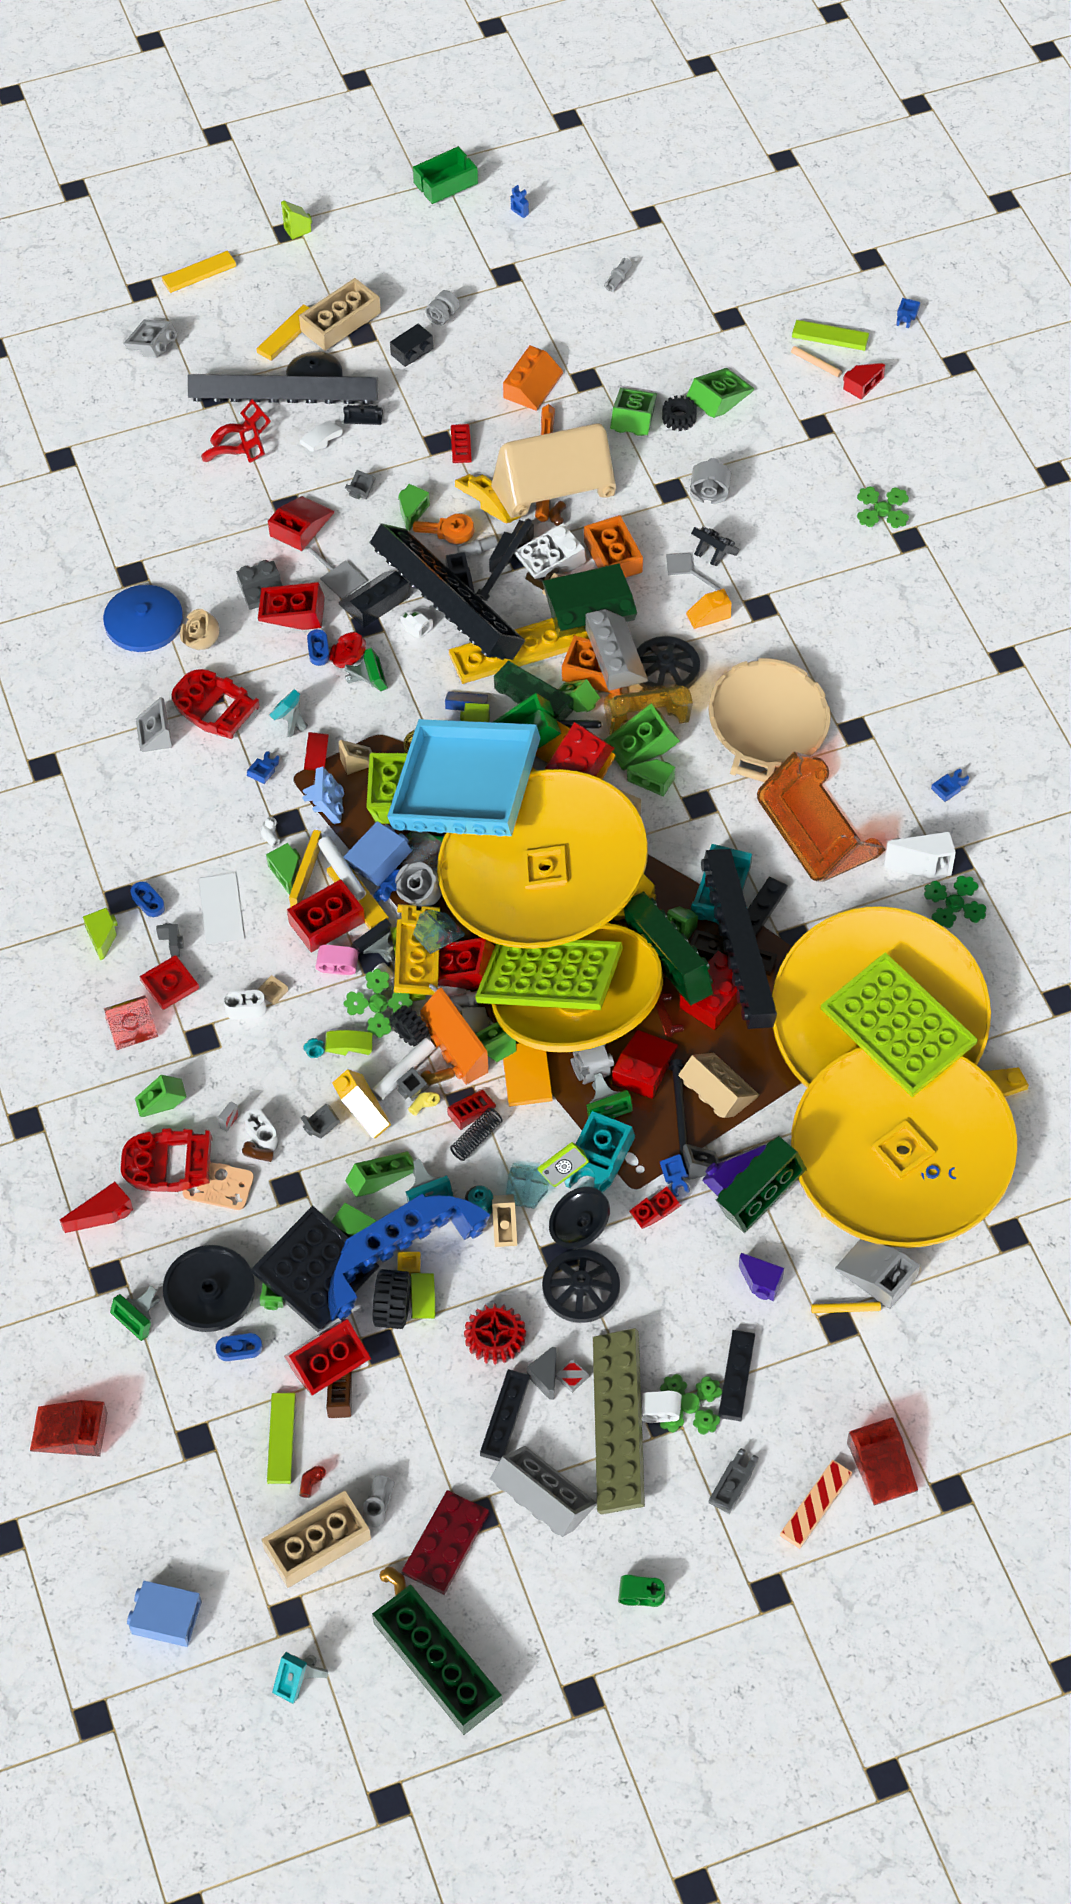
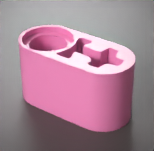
(337, 960)

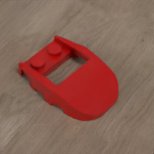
(201, 691)
(146, 1160)

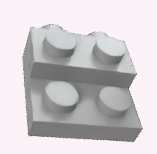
(151, 337)

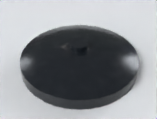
(208, 1288)

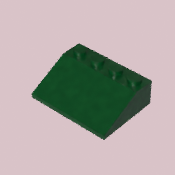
(586, 592)

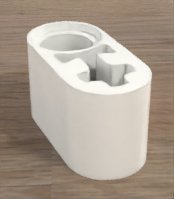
(254, 1001)
(252, 1119)
(660, 1406)

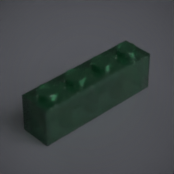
(521, 685)

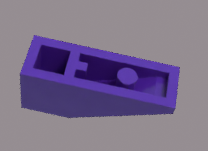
(722, 1174)

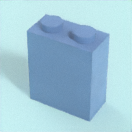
(378, 853)
(164, 1613)

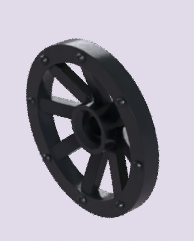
(667, 662)
(581, 1288)

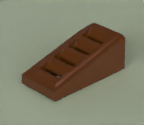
(340, 1407)

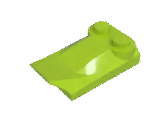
(382, 783)

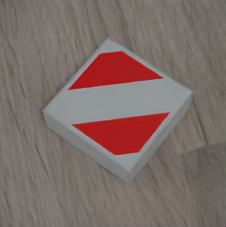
(228, 1116)
(572, 1375)

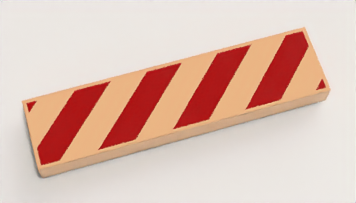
(816, 1504)

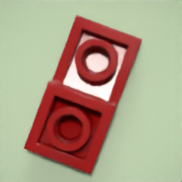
(316, 751)
(655, 1209)

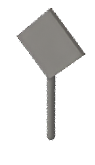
(682, 564)
(474, 1016)

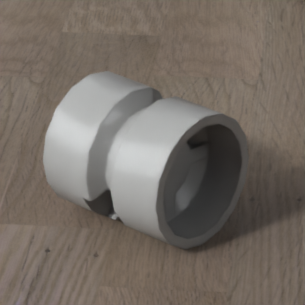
(442, 307)

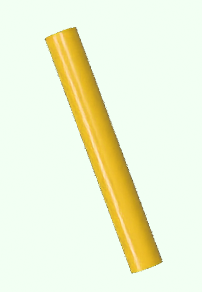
(845, 1307)

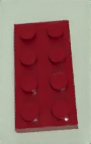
(445, 1542)

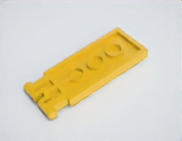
(413, 963)

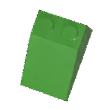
(718, 391)
(633, 411)
(642, 738)

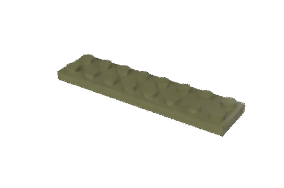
(618, 1422)

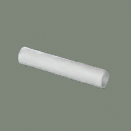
(341, 867)
(411, 1060)

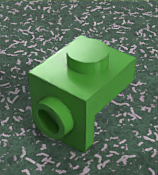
(270, 1299)

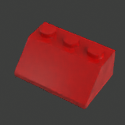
(327, 1357)

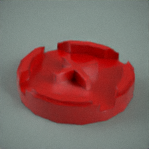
(347, 650)

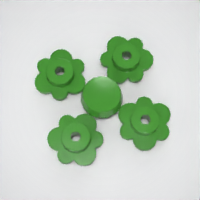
(882, 508)
(377, 1002)
(691, 1403)

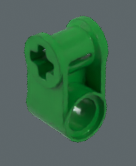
(639, 1590)

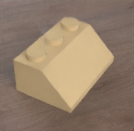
(717, 1084)

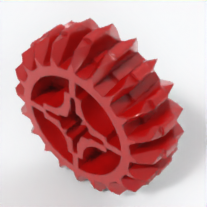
(493, 1315)

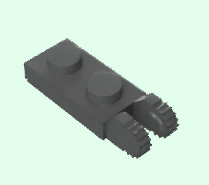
(732, 1482)

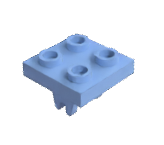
(326, 795)

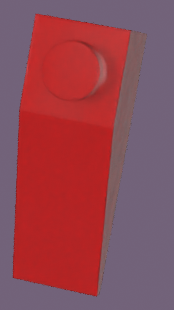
(101, 1209)

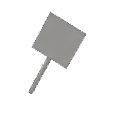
(341, 579)

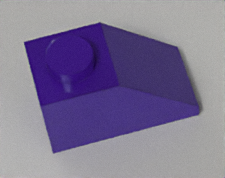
(761, 1276)

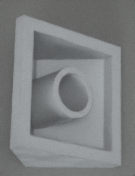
(154, 728)

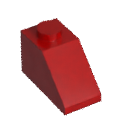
(863, 379)

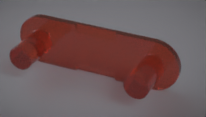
(665, 1019)

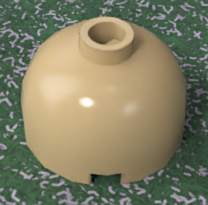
(200, 630)

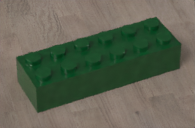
(677, 957)
(437, 1659)

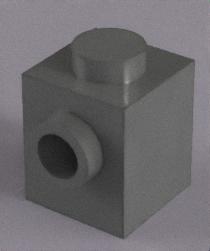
(411, 1084)

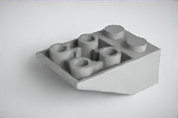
(879, 1271)

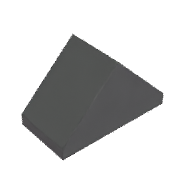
(698, 1160)
(543, 1372)

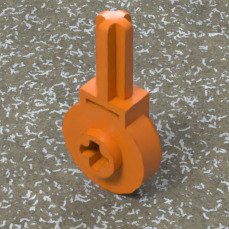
(454, 529)

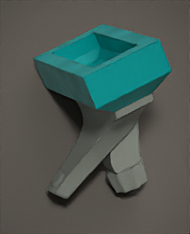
(289, 710)
(427, 1184)
(292, 1672)

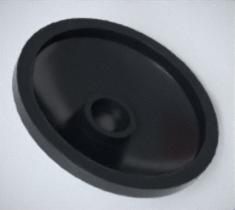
(314, 364)
(579, 1217)

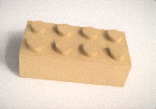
(339, 314)
(316, 1539)

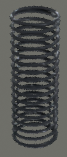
(489, 1123)

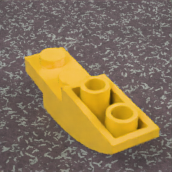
(481, 490)

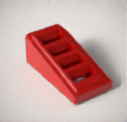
(458, 433)
(463, 1121)

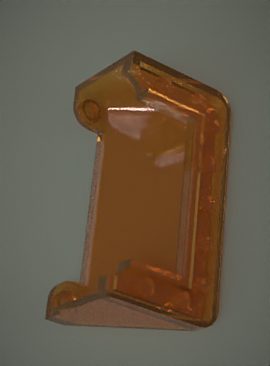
(812, 820)

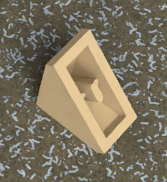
(354, 756)

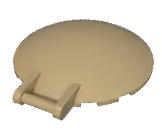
(767, 713)

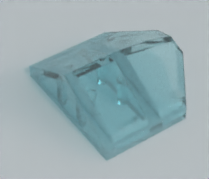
(436, 930)
(527, 1185)

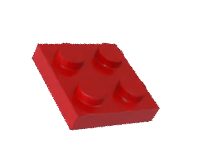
(169, 982)

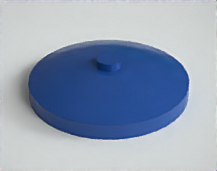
(143, 618)

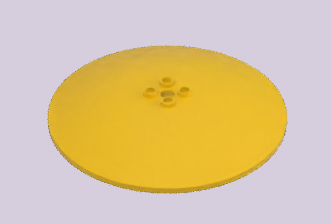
(566, 822)
(843, 948)
(858, 1180)

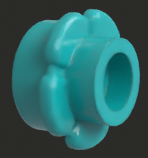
(314, 1048)

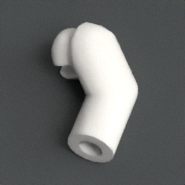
(268, 831)

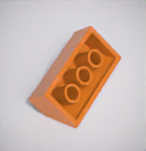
(454, 1037)

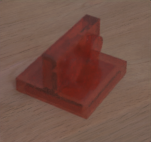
(130, 1022)

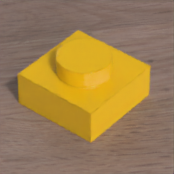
(409, 1262)

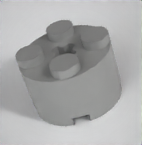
(710, 481)
(408, 880)
(591, 1062)

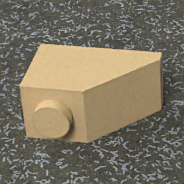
(504, 1220)

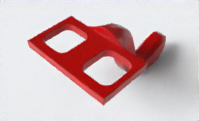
(219, 434)
(243, 448)

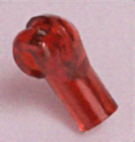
(309, 1479)

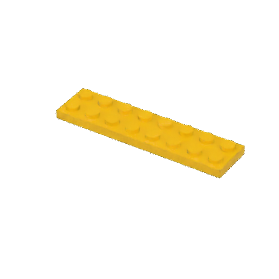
(539, 644)

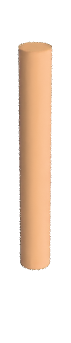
(816, 361)

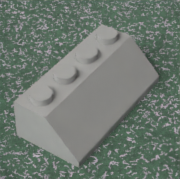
(614, 649)
(542, 1490)

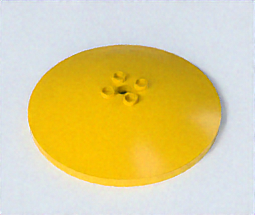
(627, 1003)

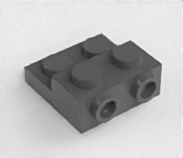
(257, 577)

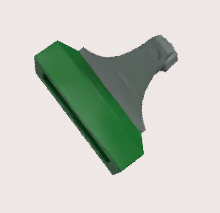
(369, 671)
(607, 1101)
(135, 1312)

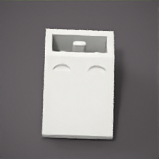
(552, 550)
(922, 856)

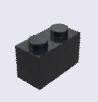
(411, 345)

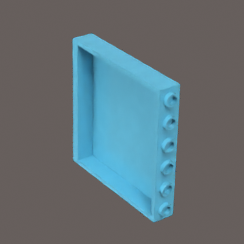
(464, 777)

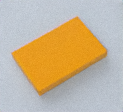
(527, 1076)

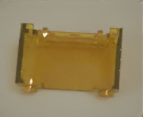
(673, 697)

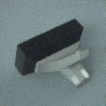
(376, 941)

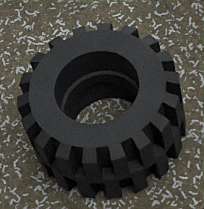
(391, 1299)

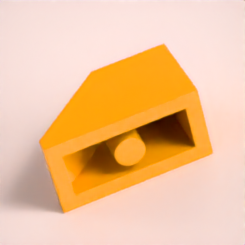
(710, 609)

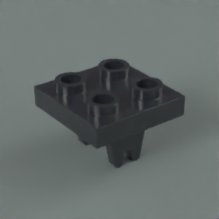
(712, 538)

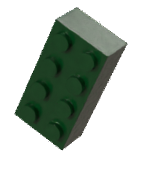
(761, 1184)

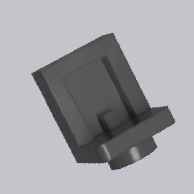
(360, 485)
(171, 932)
(320, 1122)

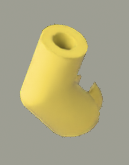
(424, 1100)

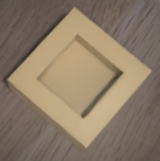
(273, 989)

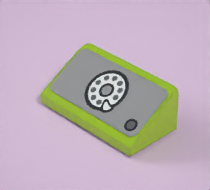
(563, 1164)

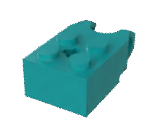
(603, 1157)

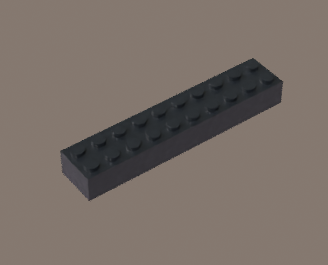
(447, 592)

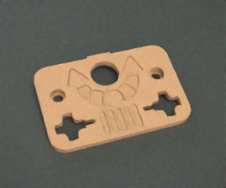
(217, 1190)

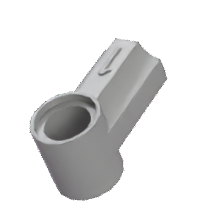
(378, 1500)

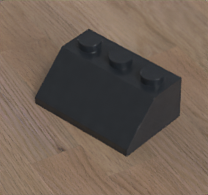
(376, 598)

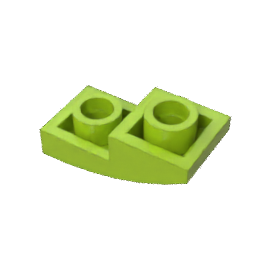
(348, 1040)
(422, 1296)

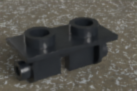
(369, 415)

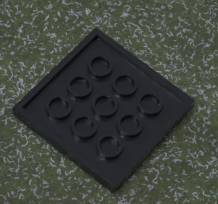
(303, 1266)

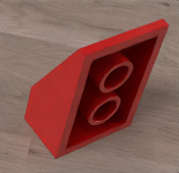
(292, 606)
(464, 963)
(643, 1064)

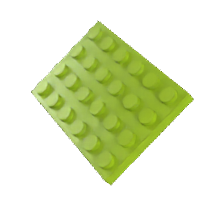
(554, 976)
(898, 1024)

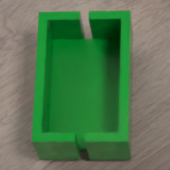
(445, 175)
(534, 711)

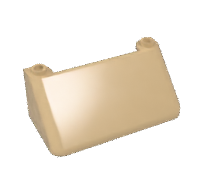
(553, 467)

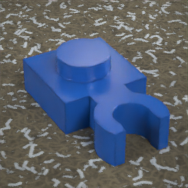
(518, 202)
(907, 310)
(263, 769)
(949, 786)
(386, 887)
(674, 1172)

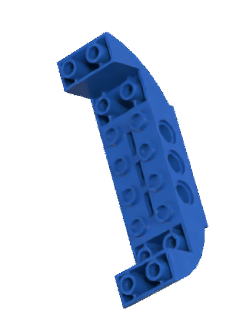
(394, 1233)

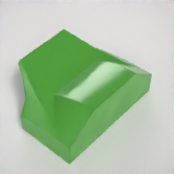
(497, 1042)

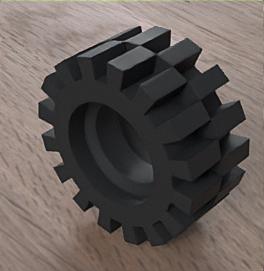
(679, 421)
(409, 1025)

